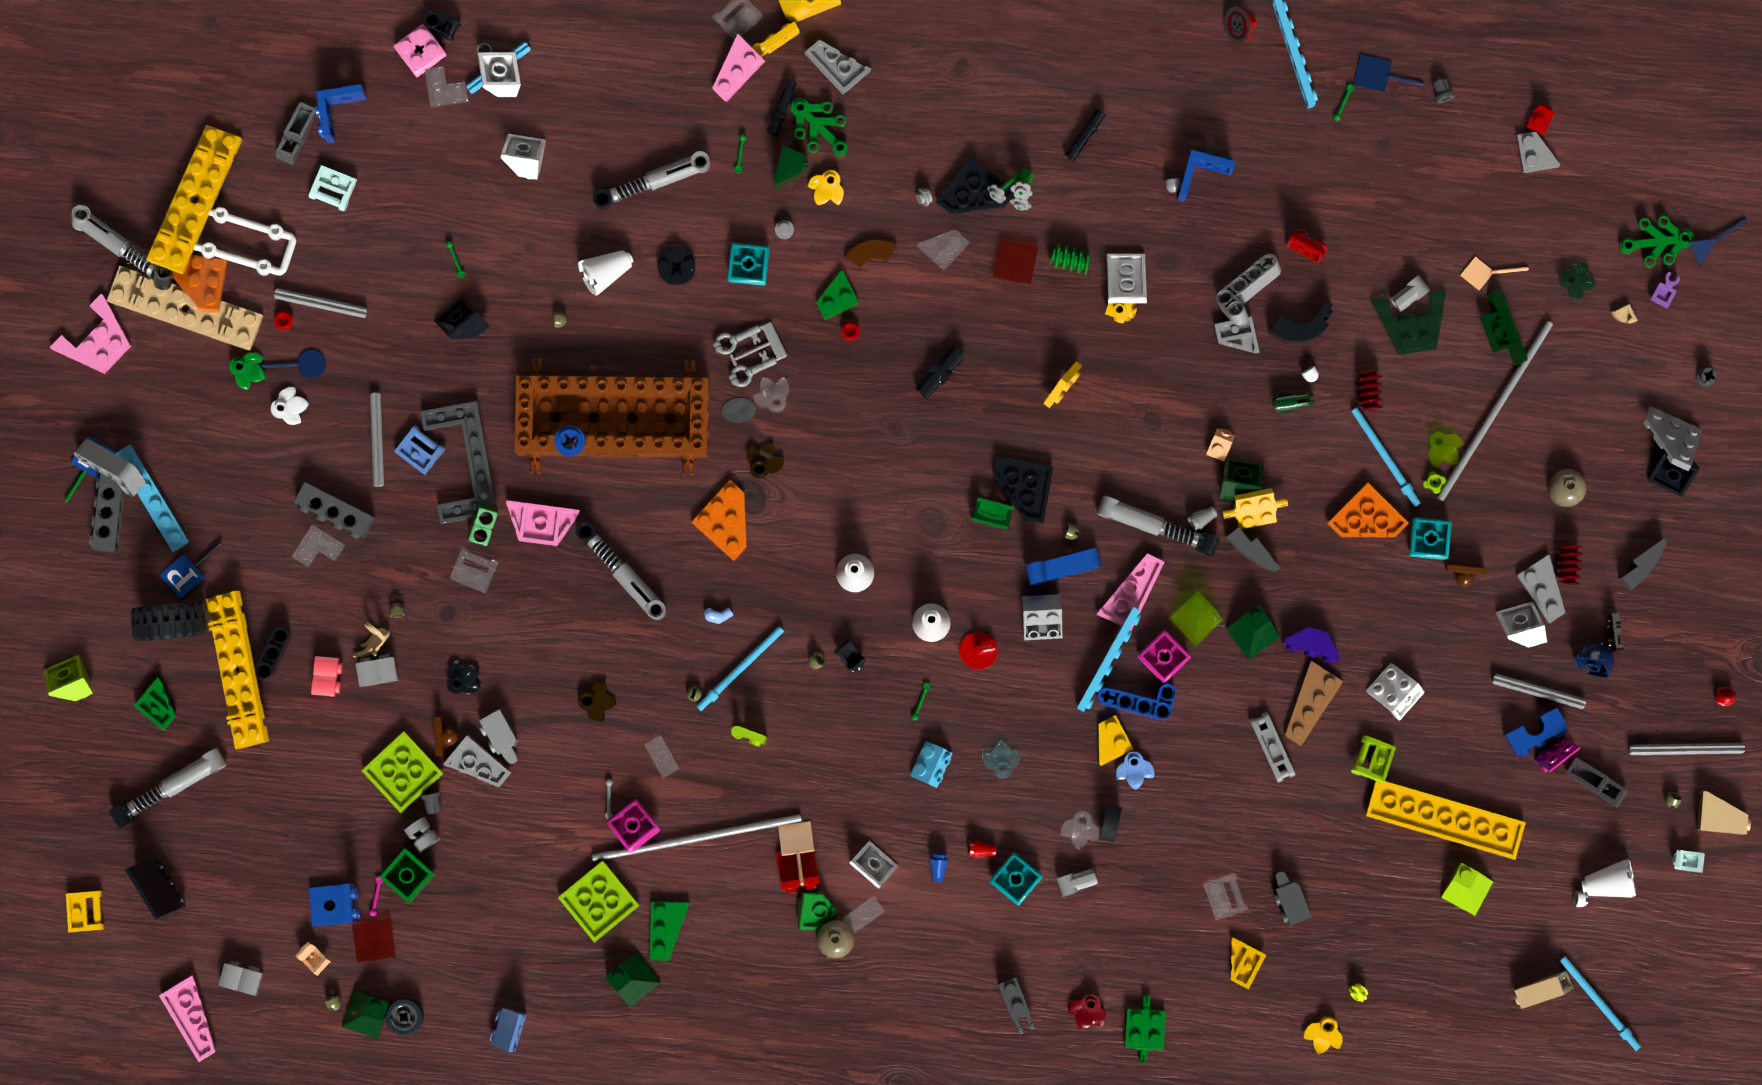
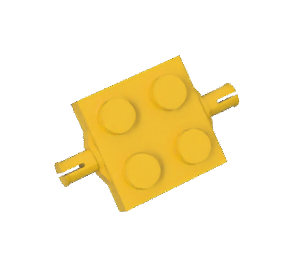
(1255, 508)

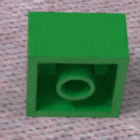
(407, 875)

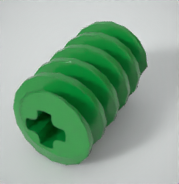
(1071, 258)

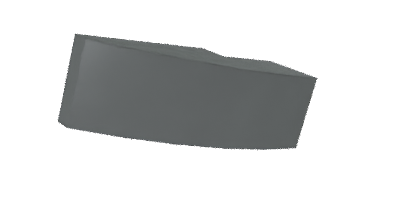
(296, 133)
(1252, 550)
(1643, 565)
(1597, 782)

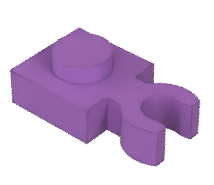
(1664, 293)

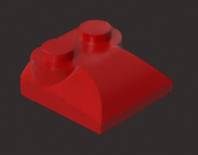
(1307, 246)

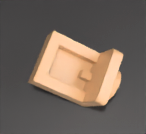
(1220, 444)
(312, 958)

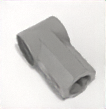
(1413, 291)
(1074, 882)

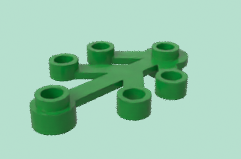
(816, 124)
(1659, 240)

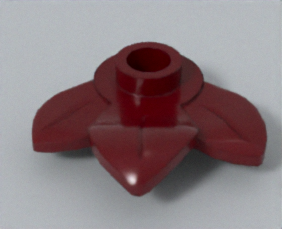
(1088, 1014)

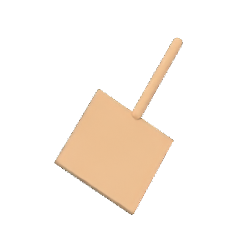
(796, 839)

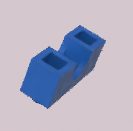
(1551, 725)

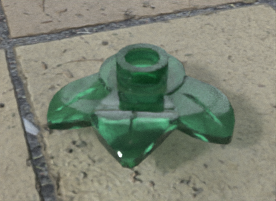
(1579, 281)

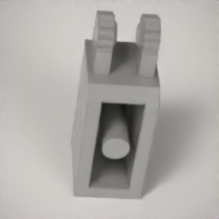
(500, 735)

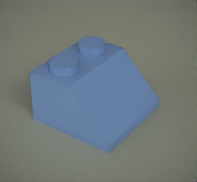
(508, 1029)

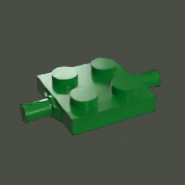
(1144, 1029)

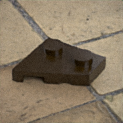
(1613, 624)

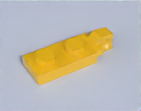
(776, 40)

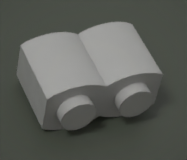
(376, 671)
(240, 978)

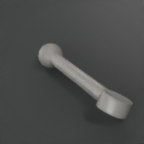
(609, 814)

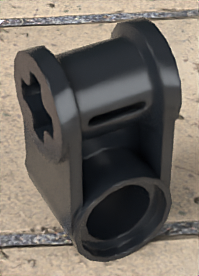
(445, 27)

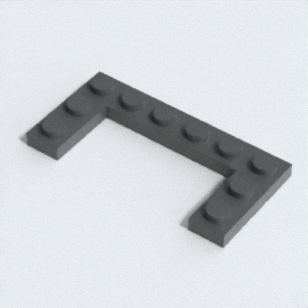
(469, 417)

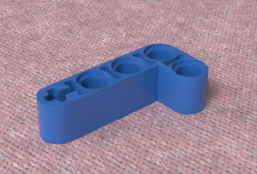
(1063, 566)
(1135, 700)

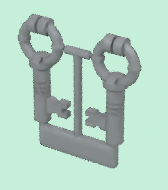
(773, 341)

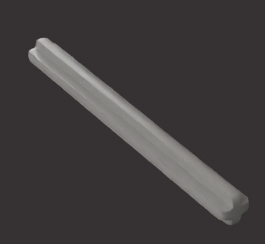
(1678, 749)

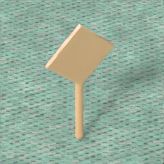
(1478, 273)

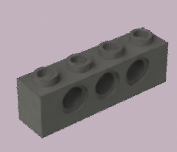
(362, 520)
(110, 542)

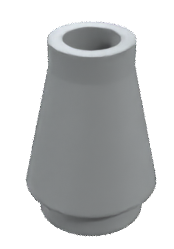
(1201, 518)

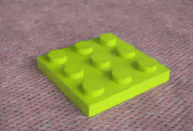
(402, 772)
(598, 901)

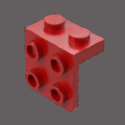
(789, 871)

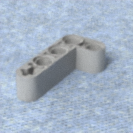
(1265, 270)
(111, 466)

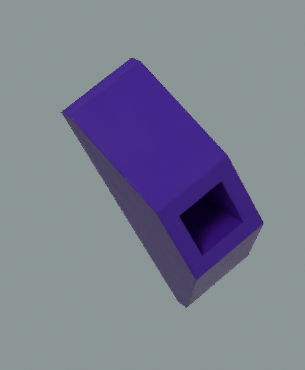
(1313, 643)

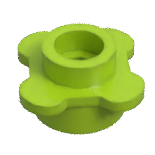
(1439, 482)

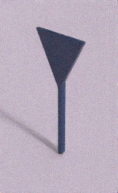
(1702, 247)

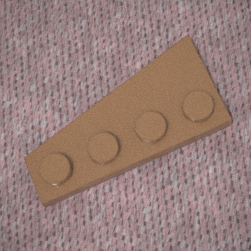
(1314, 697)

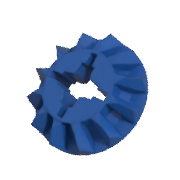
(560, 440)

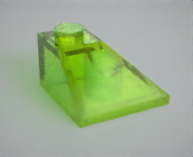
(1196, 618)

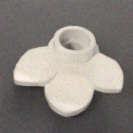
(291, 404)

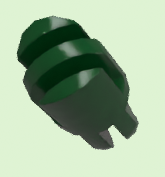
(1288, 401)

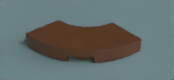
(870, 251)

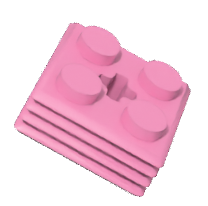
(420, 38)

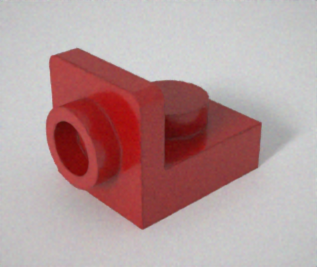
(1540, 119)

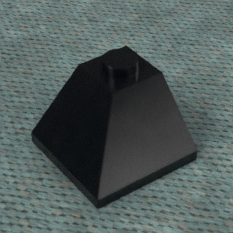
(461, 321)
(1671, 476)

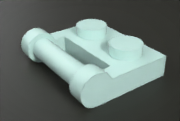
(335, 182)

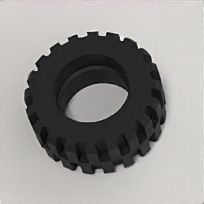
(168, 621)

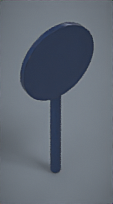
(310, 364)

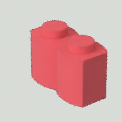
(326, 676)

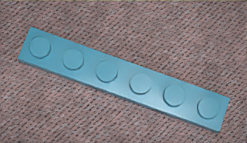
(1297, 59)
(156, 504)
(1106, 667)

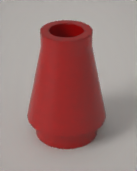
(980, 849)

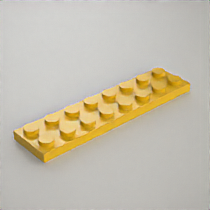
(1445, 819)

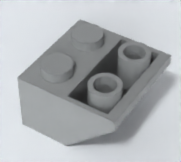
(1042, 617)

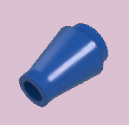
(938, 866)

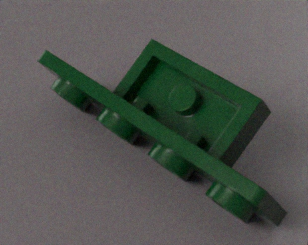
(1501, 329)

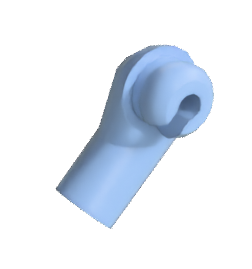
(717, 617)

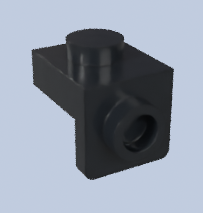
(850, 656)

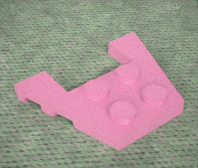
(102, 346)

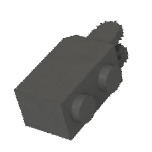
(1291, 900)
(1015, 1003)

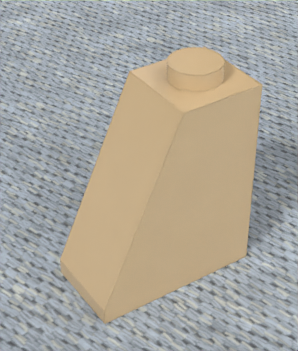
(1719, 816)
(1543, 990)

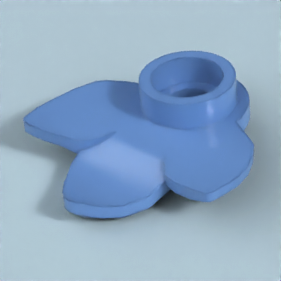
(1134, 772)

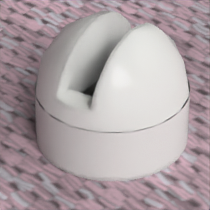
(1310, 374)
(1579, 899)

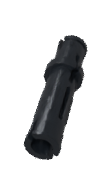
(779, 112)
(1082, 139)

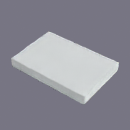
(1126, 278)

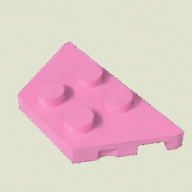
(540, 522)

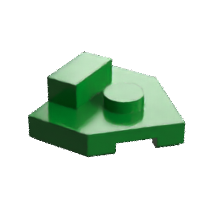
(813, 910)

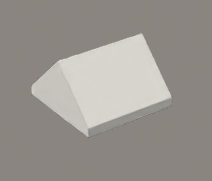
(873, 864)

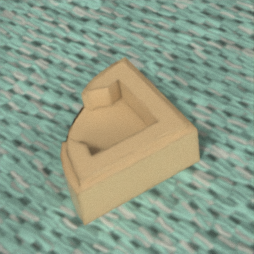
(1625, 314)

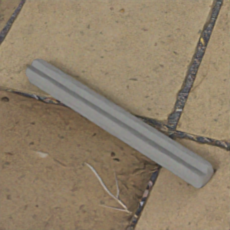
(321, 303)
(376, 436)
(1539, 691)

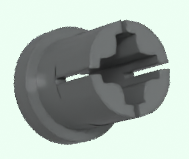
(1443, 91)
(1701, 378)
(432, 802)

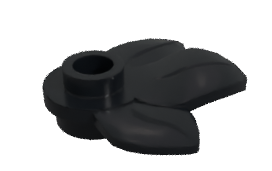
(465, 676)

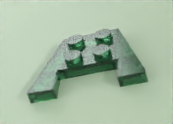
(1413, 332)

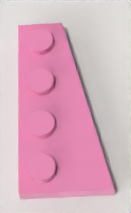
(1132, 591)
(188, 1013)

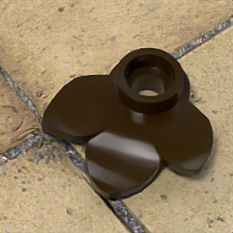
(766, 458)
(599, 702)

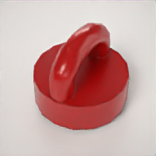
(1725, 696)

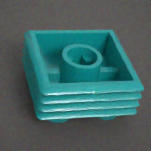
(741, 254)
(1440, 531)
(1013, 866)

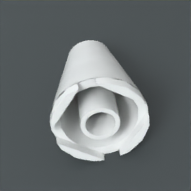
(603, 270)
(855, 581)
(931, 631)
(1611, 881)

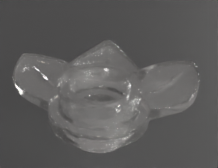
(772, 392)
(1078, 832)

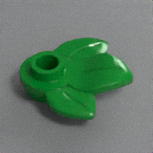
(250, 370)

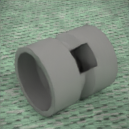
(423, 841)

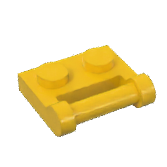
(78, 911)

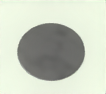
(738, 410)

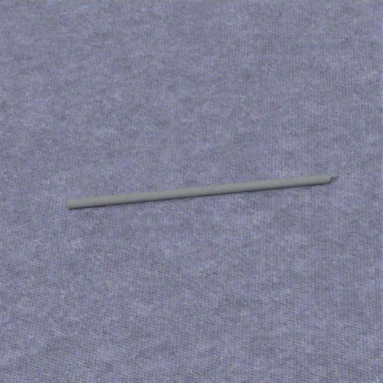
(1494, 411)
(699, 837)

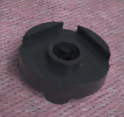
(676, 277)

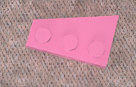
(737, 68)

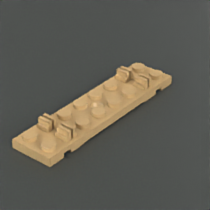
(138, 293)

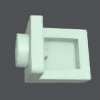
(1688, 861)

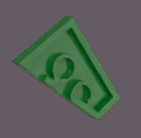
(665, 928)

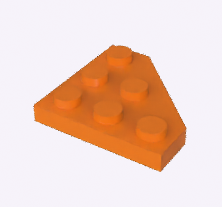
(203, 281)
(1368, 516)
(725, 520)

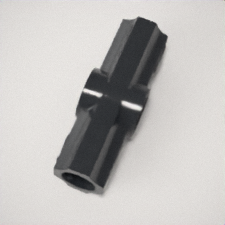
(940, 372)

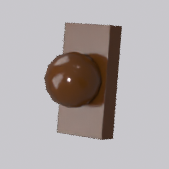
(1465, 572)
(443, 736)

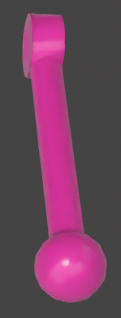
(373, 912)

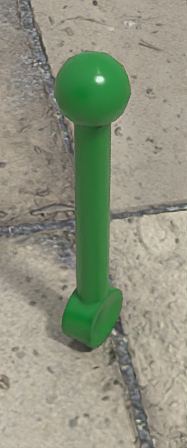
(1349, 88)
(738, 169)
(461, 274)
(926, 687)

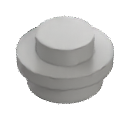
(924, 197)
(784, 229)

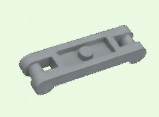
(1272, 747)

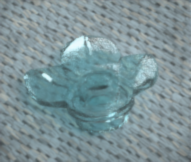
(1001, 757)

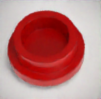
(283, 320)
(850, 331)

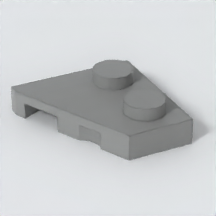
(1534, 153)
(1237, 336)

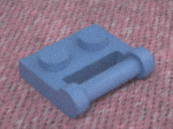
(417, 456)

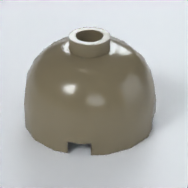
(1567, 487)
(835, 939)

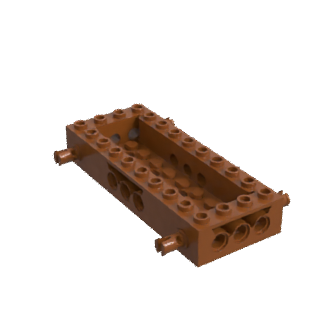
(613, 400)

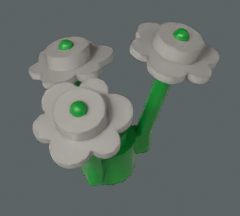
(1020, 189)

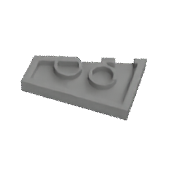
(838, 68)
(1543, 588)
(478, 762)

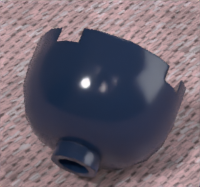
(1596, 659)

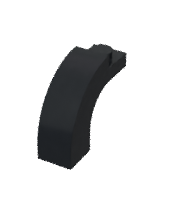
(1298, 334)

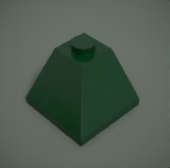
(789, 168)
(1240, 478)
(1253, 632)
(632, 979)
(366, 1014)

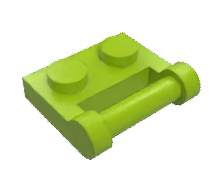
(754, 738)
(1379, 762)

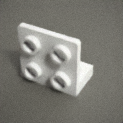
(1395, 691)

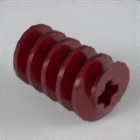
(1369, 391)
(1568, 564)

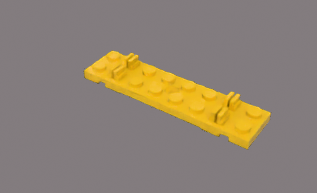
(201, 180)
(239, 688)

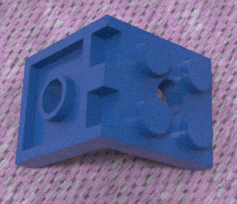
(331, 97)
(1207, 161)
(345, 900)

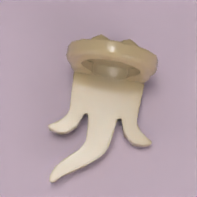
(373, 644)

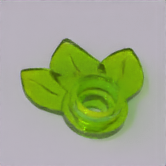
(1446, 451)

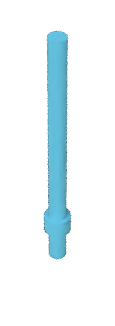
(1407, 489)
(713, 694)
(1625, 1032)

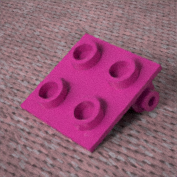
(1556, 754)

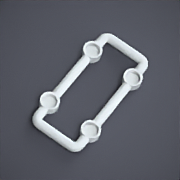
(262, 266)

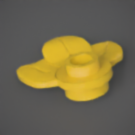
(826, 190)
(1324, 1038)

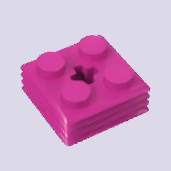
(1151, 656)
(634, 814)

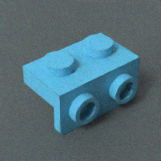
(931, 764)

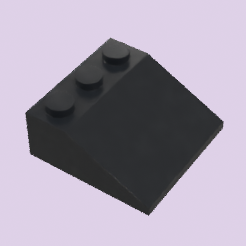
(156, 888)

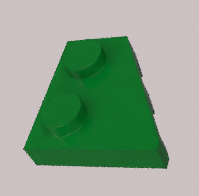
(837, 297)
(157, 705)

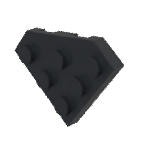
(970, 191)
(1025, 486)

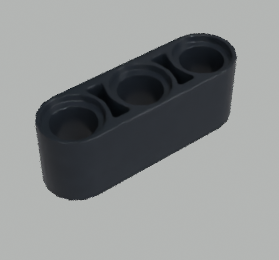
(281, 647)

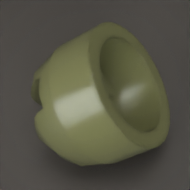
(559, 320)
(1070, 531)
(396, 610)
(816, 661)
(698, 695)
(1673, 799)
(333, 1003)

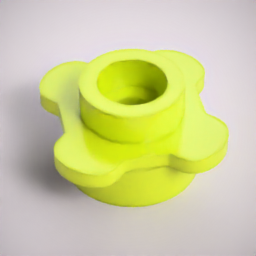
(1358, 992)

